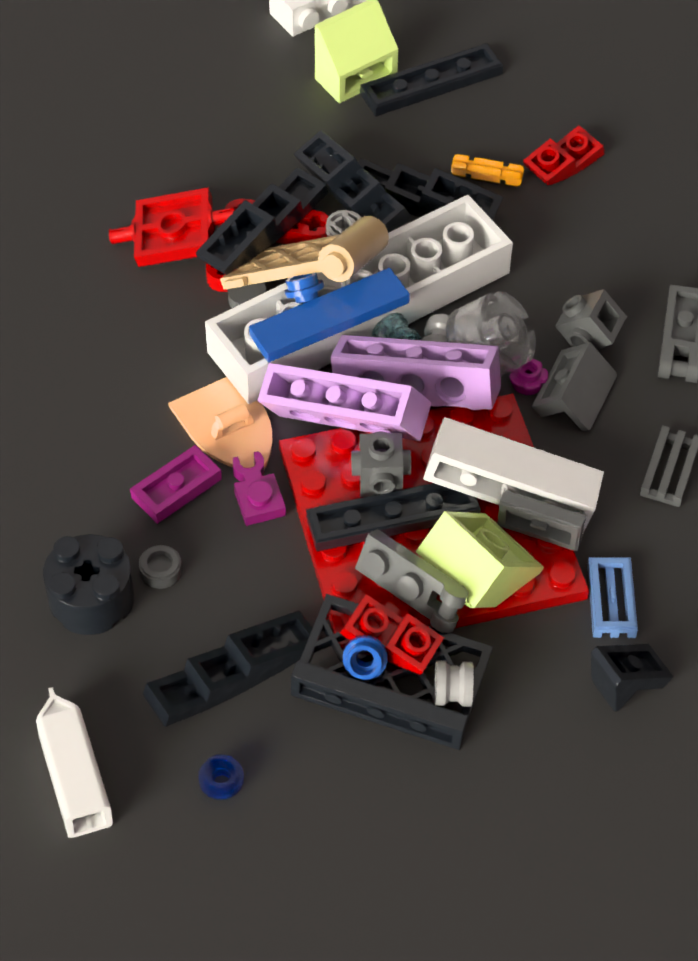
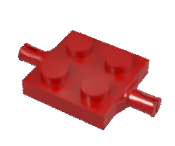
(171, 226)

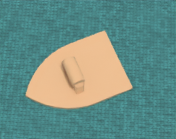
(225, 423)

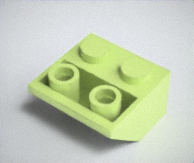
(354, 50)

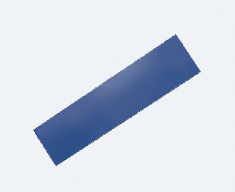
(329, 314)

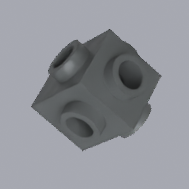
(591, 319)
(380, 463)

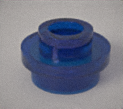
(217, 766)

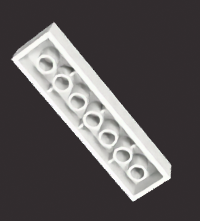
(433, 258)

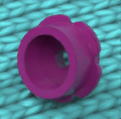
(529, 383)

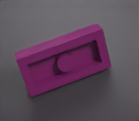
(176, 484)

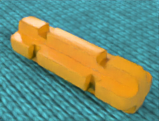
(487, 170)

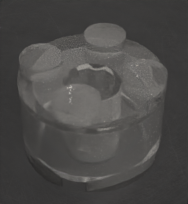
(498, 322)

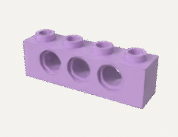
(438, 370)
(344, 401)

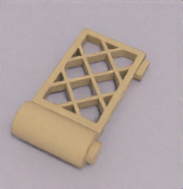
(334, 255)

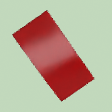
(567, 157)
(406, 639)

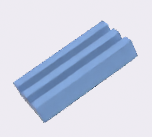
(612, 626)

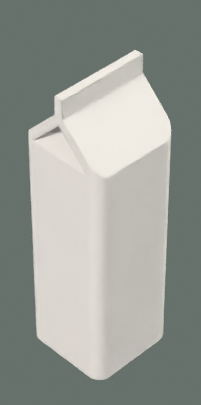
(73, 767)

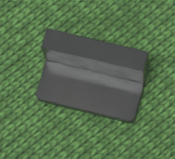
(576, 385)

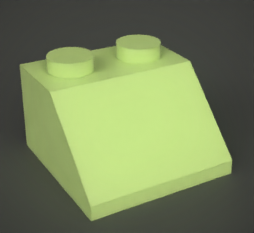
(479, 557)

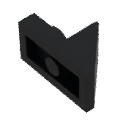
(625, 669)

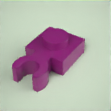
(257, 494)

